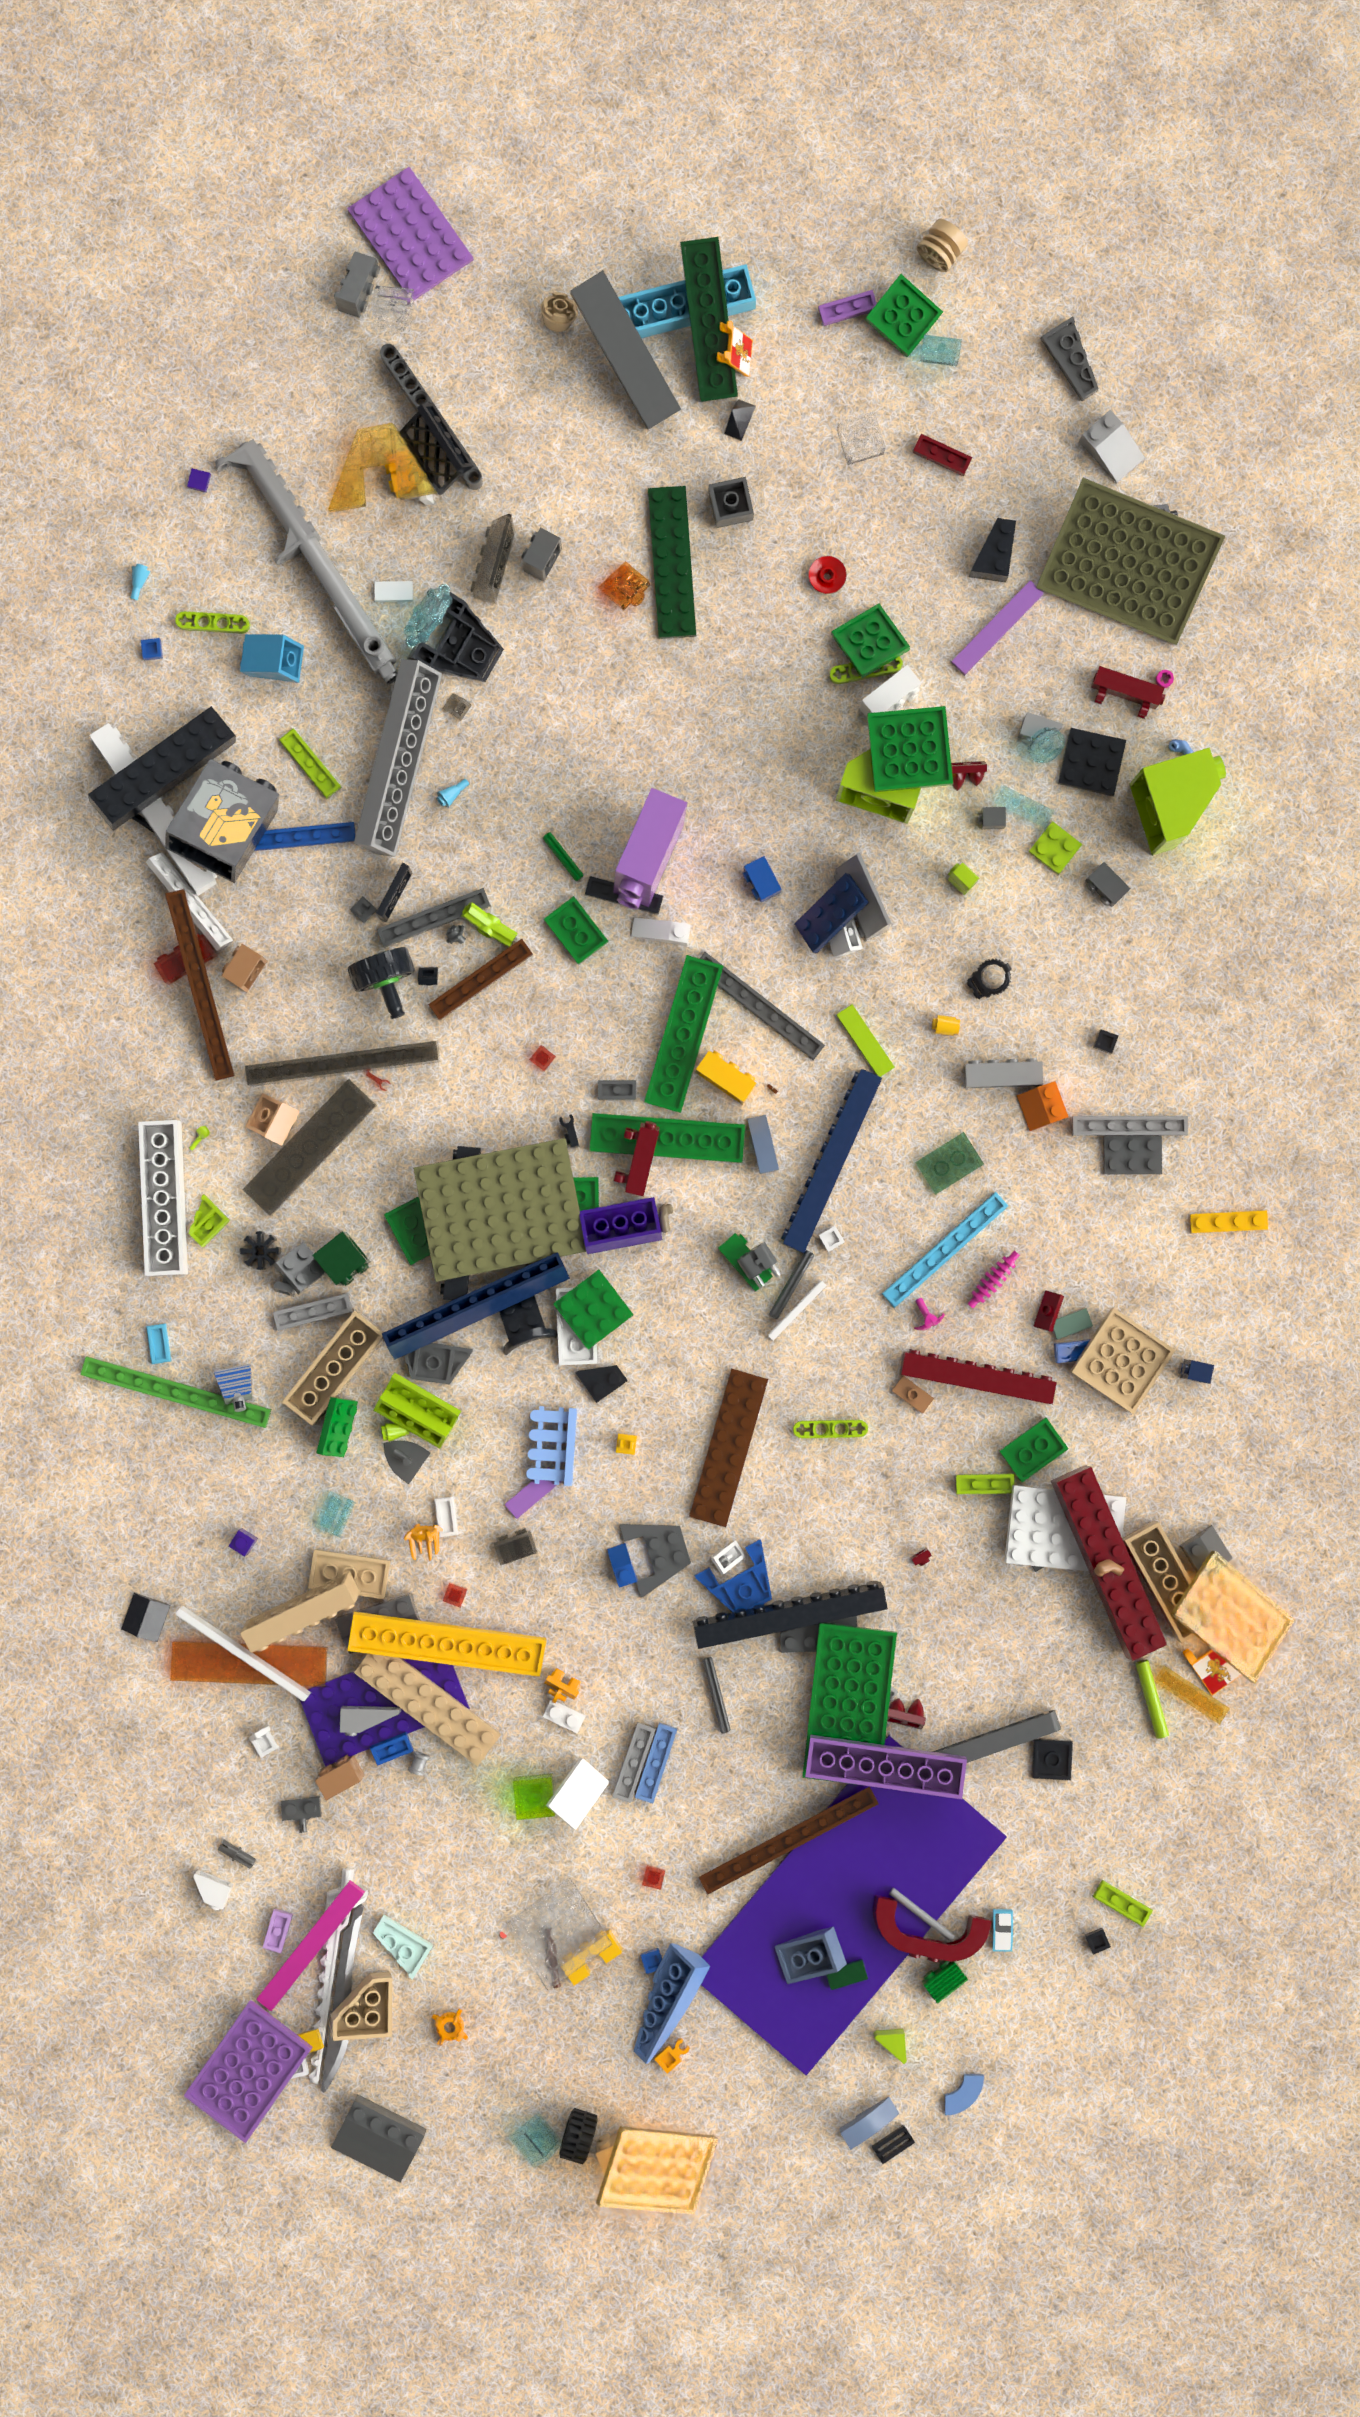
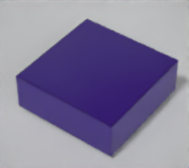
(199, 480)

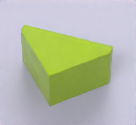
(893, 2041)

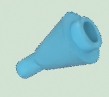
(139, 576)
(448, 795)

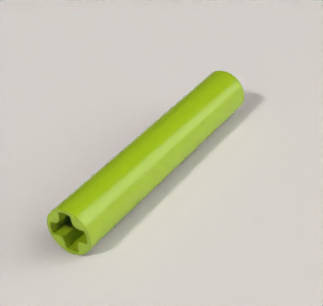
(1152, 1699)

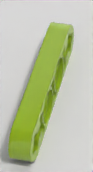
(213, 619)
(841, 668)
(830, 1429)

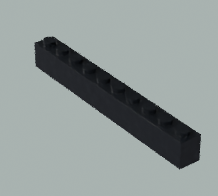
(789, 1614)

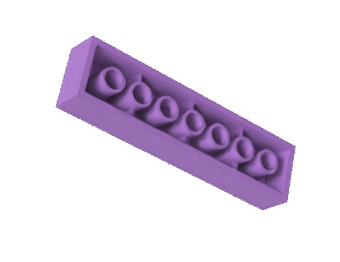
(886, 1766)

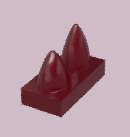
(974, 769)
(913, 1718)

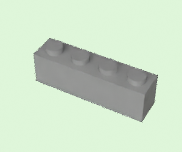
(1003, 1074)

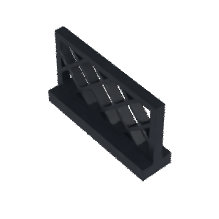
(443, 439)

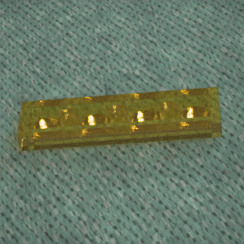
(1191, 1694)

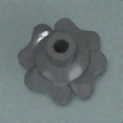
(455, 934)

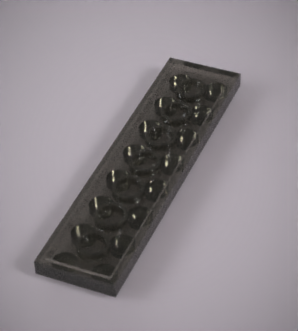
(309, 1147)

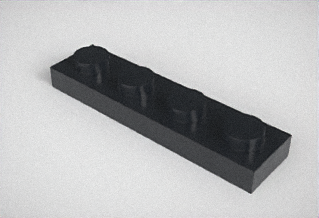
(604, 891)

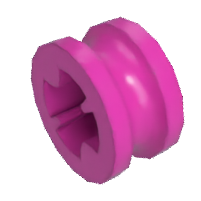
(1168, 673)

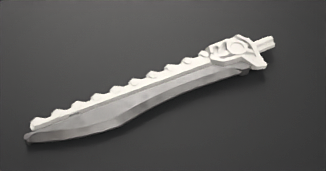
(336, 2049)

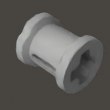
(418, 1763)

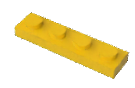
(1228, 1221)

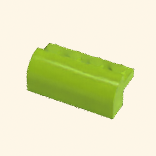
(417, 1410)

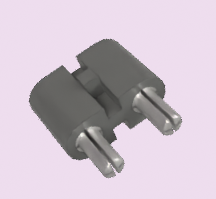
(757, 1261)

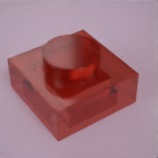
(542, 1058)
(455, 1595)
(653, 1877)

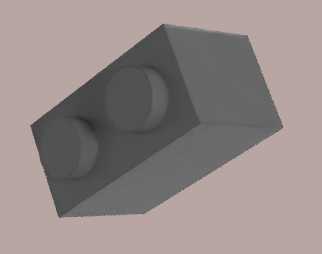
(1107, 885)

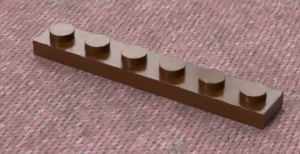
(480, 979)

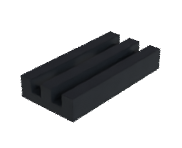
(898, 2150)

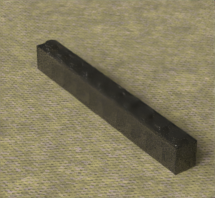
(342, 1063)

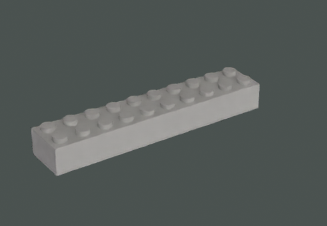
(398, 758)

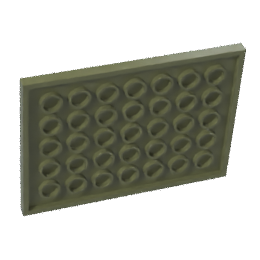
(1130, 561)
(499, 1209)

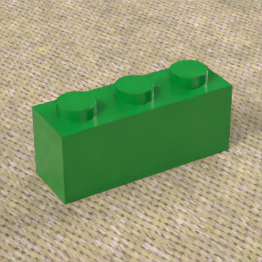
(735, 1248)

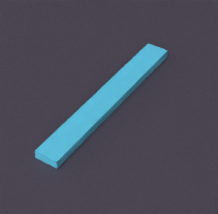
(945, 1249)

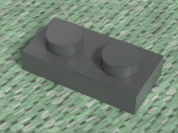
(616, 1089)

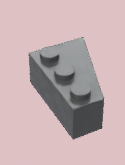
(357, 284)

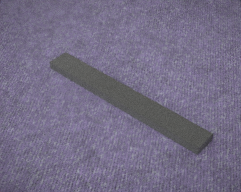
(767, 1012)

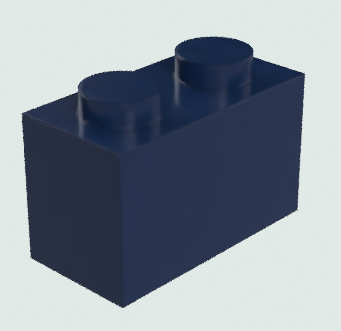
(1196, 1371)

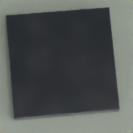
(1052, 1759)

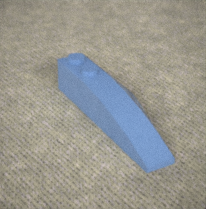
(673, 1991)

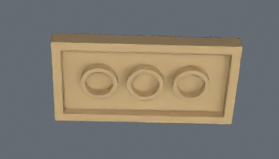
(368, 1572)

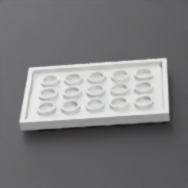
(1040, 1532)

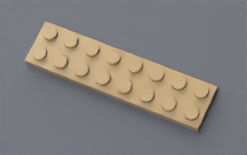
(429, 1705)

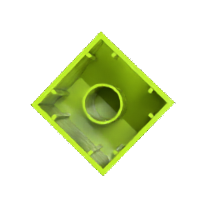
(858, 791)
(1175, 795)

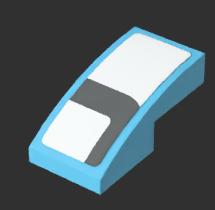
(1002, 1930)

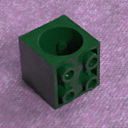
(342, 1259)

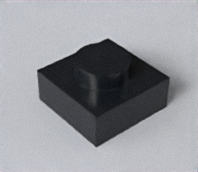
(428, 976)
(1105, 1041)
(1097, 1941)

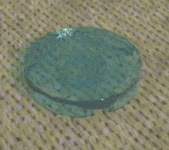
(1046, 745)

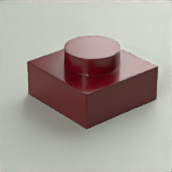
(921, 1557)

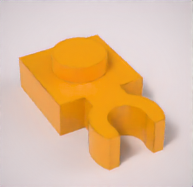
(669, 2056)

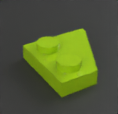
(207, 1222)

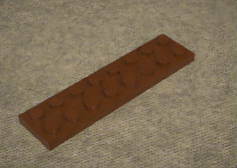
(728, 1448)

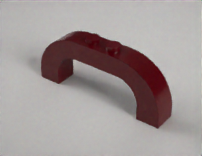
(960, 1949)

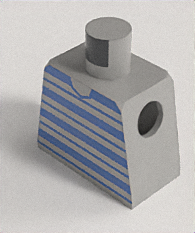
(235, 1385)

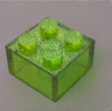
(532, 1796)

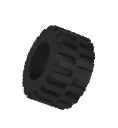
(578, 2136)

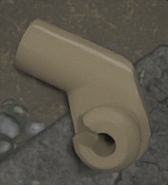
(663, 1217)

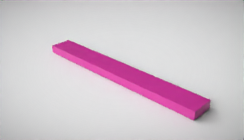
(310, 1945)

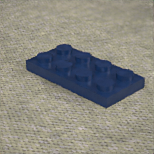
(831, 913)

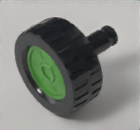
(382, 972)

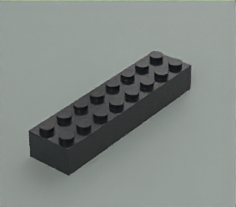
(162, 768)

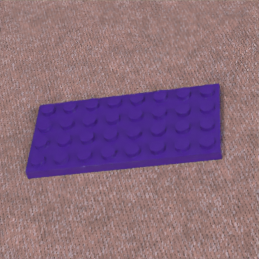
(325, 1704)

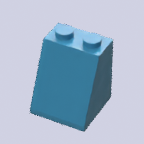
(272, 657)

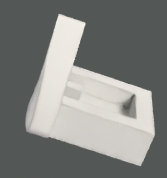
(263, 1741)

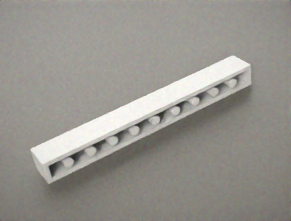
(156, 814)

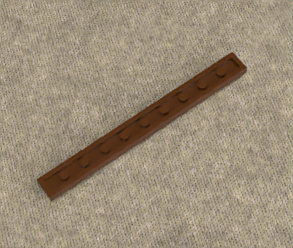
(199, 984)
(788, 1840)

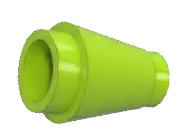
(393, 1431)

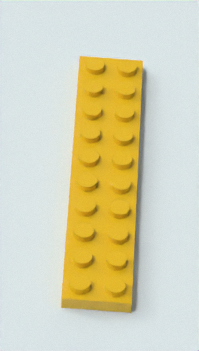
(446, 1644)

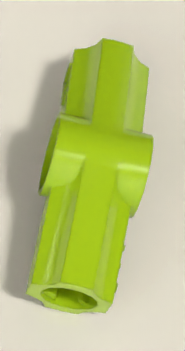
(488, 925)

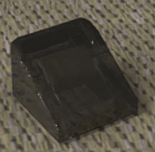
(457, 706)

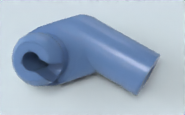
(1180, 746)

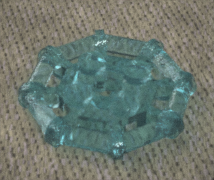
(427, 615)

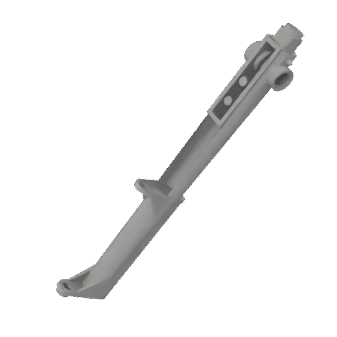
(305, 539)

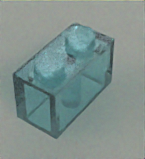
(940, 350)

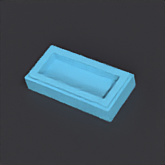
(158, 1343)

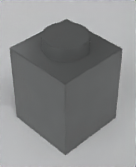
(992, 818)

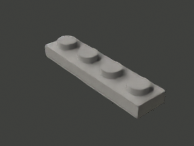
(312, 1312)
(634, 1762)

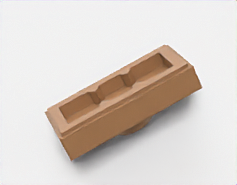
(912, 1394)

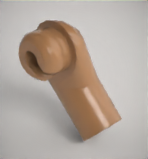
(1107, 1566)

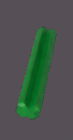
(563, 857)

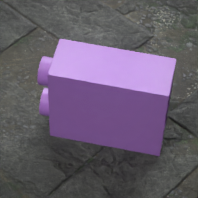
(649, 849)

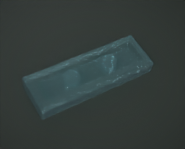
(1024, 806)

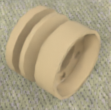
(942, 245)

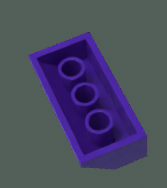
(620, 1225)

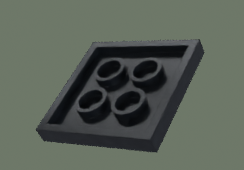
(1092, 761)

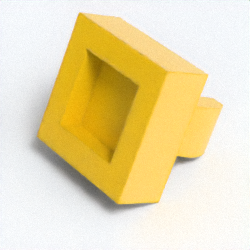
(626, 1444)

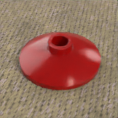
(831, 566)

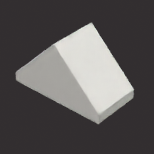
(728, 1557)

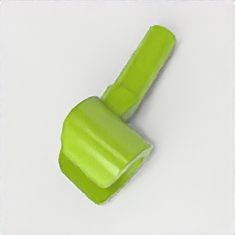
(203, 1132)

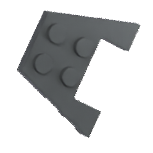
(665, 1549)

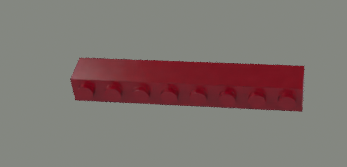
(978, 1378)

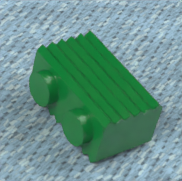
(944, 1980)

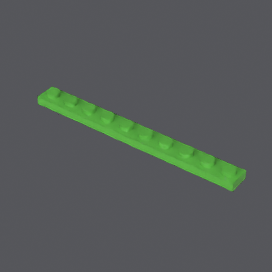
(172, 1391)

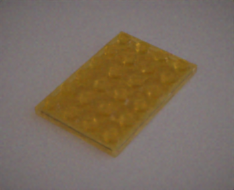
(1233, 1616)
(656, 2170)

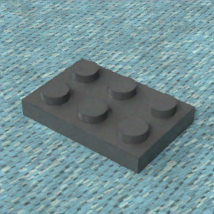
(1132, 1155)

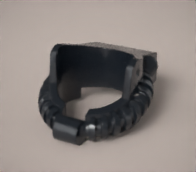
(977, 977)

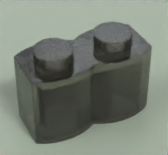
(515, 1547)

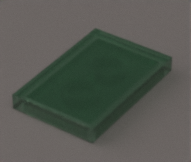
(949, 1163)

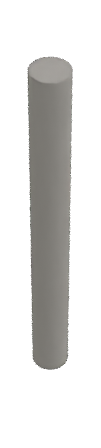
(921, 1914)

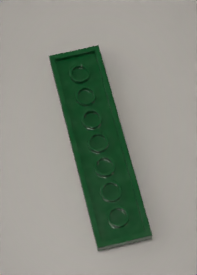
(706, 310)
(672, 562)

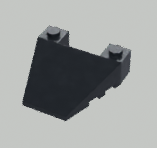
(464, 647)

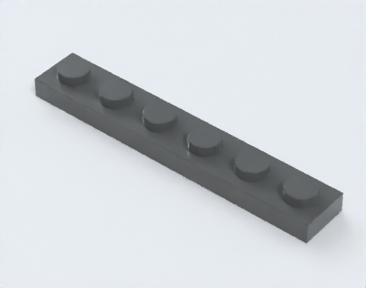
(430, 918)

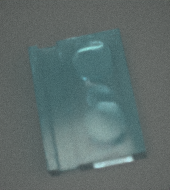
(335, 1514)

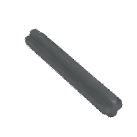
(791, 1284)
(716, 1695)

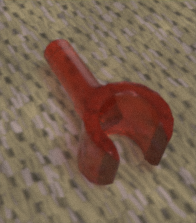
(379, 1081)

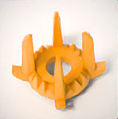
(424, 1533)
(452, 2017)

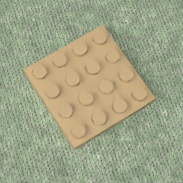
(1122, 1360)

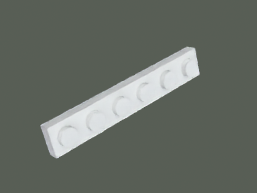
(201, 915)

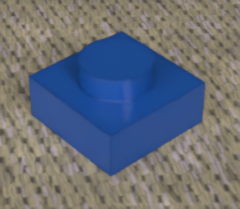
(151, 649)
(651, 1960)

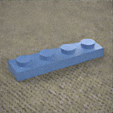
(656, 1763)

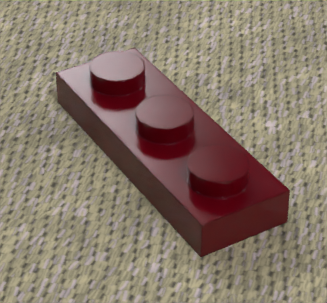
(942, 455)

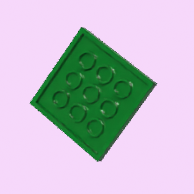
(910, 749)

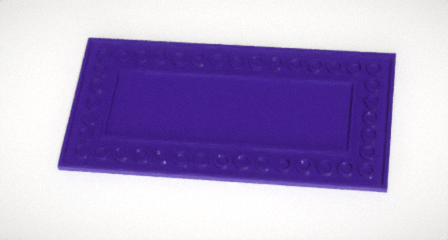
(906, 1842)

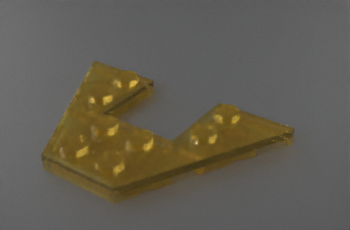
(373, 448)

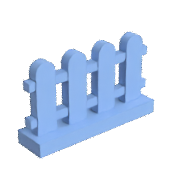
(550, 1454)

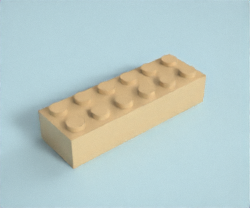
(334, 1367)
(1160, 1571)
(300, 1612)

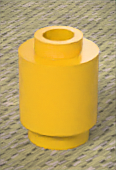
(946, 1025)

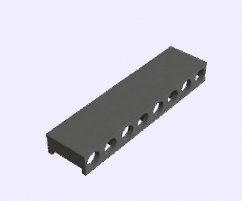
(625, 350)

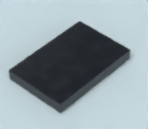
(394, 892)

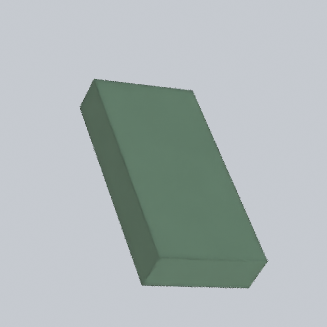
(1072, 1323)

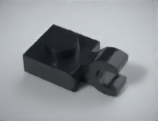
(571, 1137)

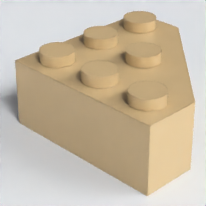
(365, 2011)

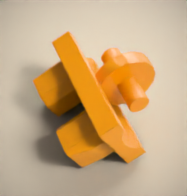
(569, 1690)

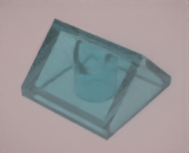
(536, 2140)

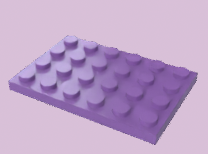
(410, 233)
(248, 2071)

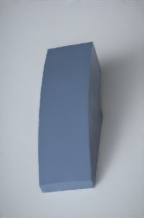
(763, 1144)
(868, 2122)

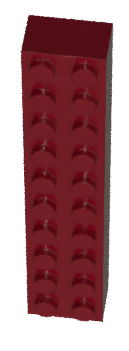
(1101, 1540)

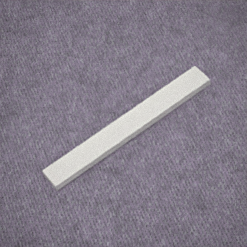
(243, 1653)

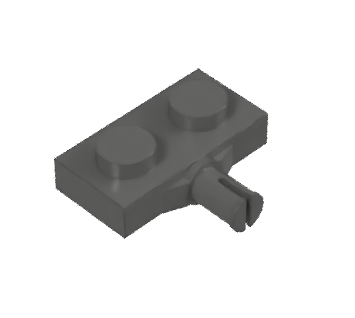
(301, 1810)

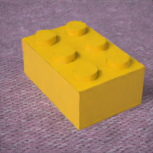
(726, 1076)

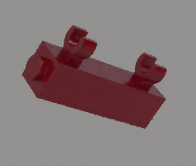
(1127, 688)
(642, 1158)

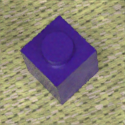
(243, 1542)

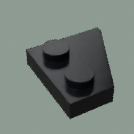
(601, 1380)

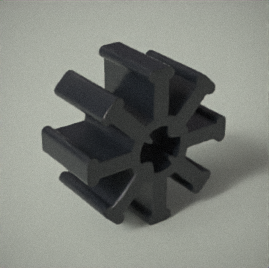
(260, 1243)

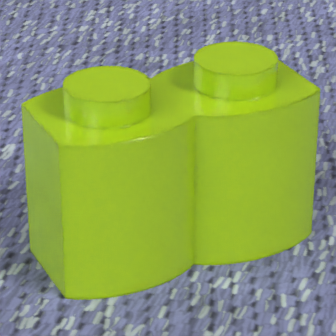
(962, 877)

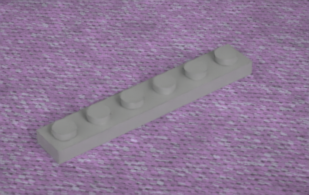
(1129, 1125)

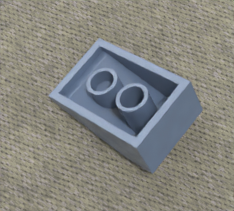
(811, 1955)

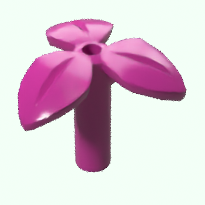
(930, 1319)

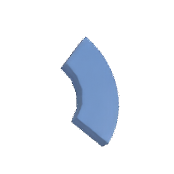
(965, 2095)

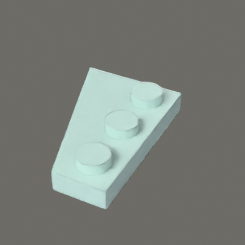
(403, 1944)

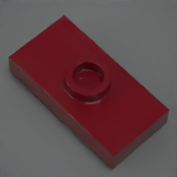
(1048, 1311)

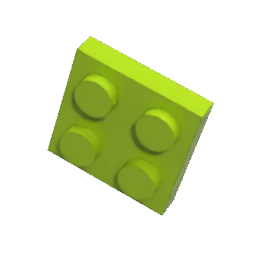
(1055, 848)

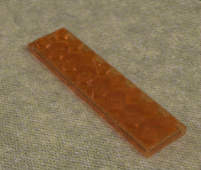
(214, 1663)

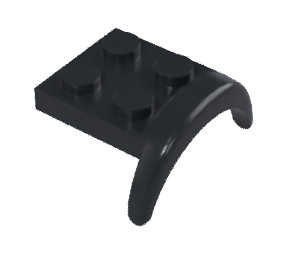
(524, 1324)

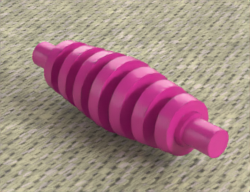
(993, 1279)

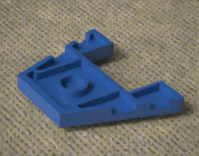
(745, 1588)

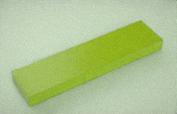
(310, 763)
(865, 1041)

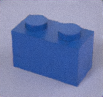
(762, 879)

